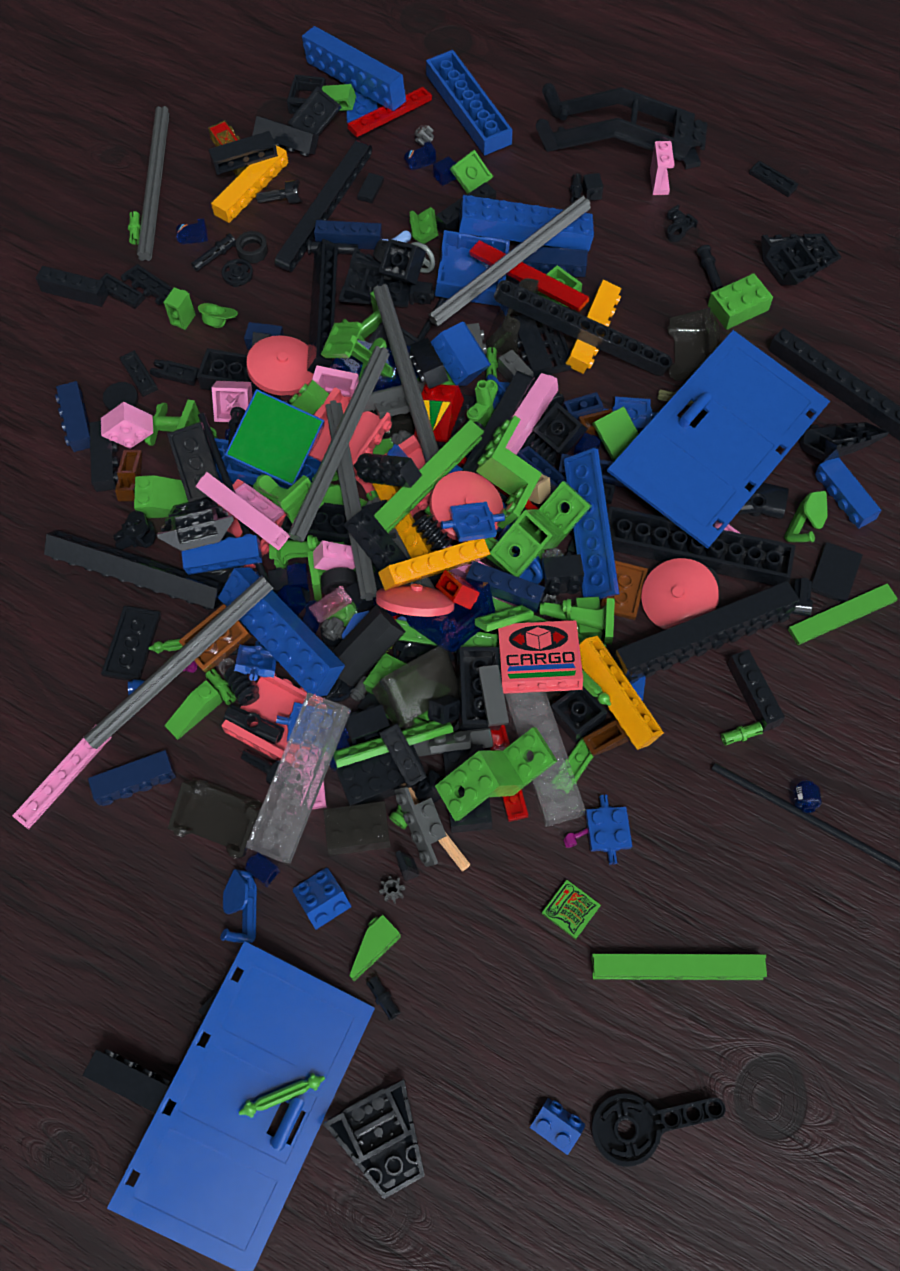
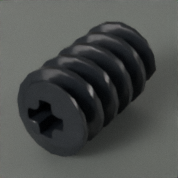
(535, 444)
(432, 532)
(242, 687)

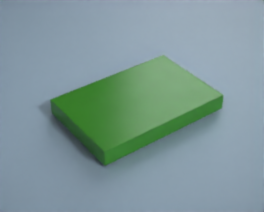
(616, 432)

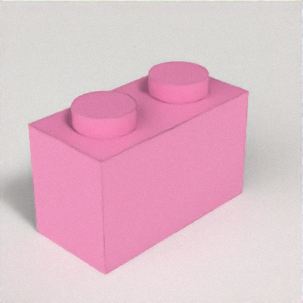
(333, 555)

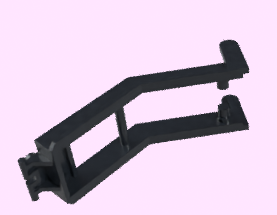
(685, 133)

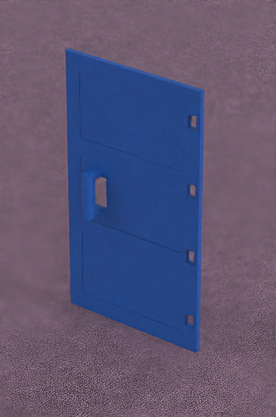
(703, 470)
(216, 1173)

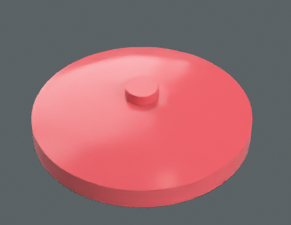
(279, 365)
(462, 489)
(679, 592)
(415, 601)

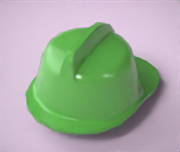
(216, 315)

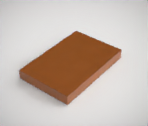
(630, 584)

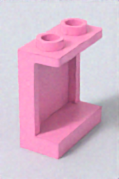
(661, 160)
(330, 378)

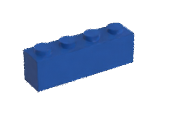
(847, 492)
(222, 555)

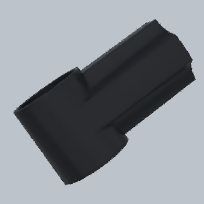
(802, 588)

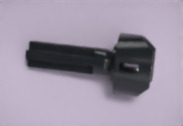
(290, 192)
(261, 764)

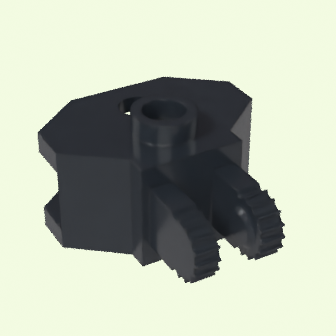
(134, 532)

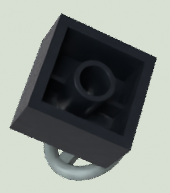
(405, 261)

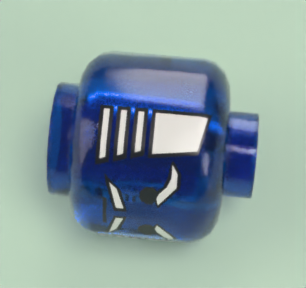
(807, 796)

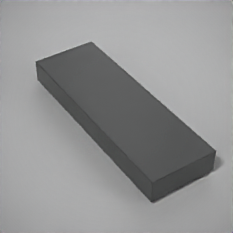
(493, 695)

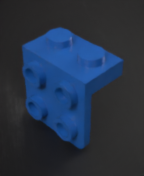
(321, 898)

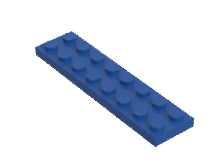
(593, 529)

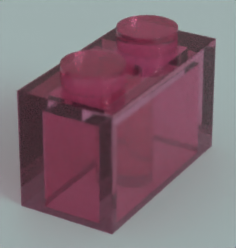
(330, 604)

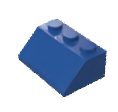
(460, 354)

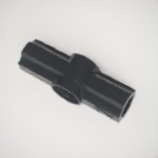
(264, 729)

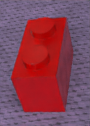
(457, 589)

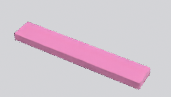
(56, 783)

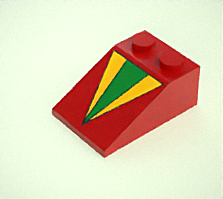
(443, 408)

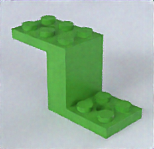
(508, 471)
(540, 529)
(495, 773)

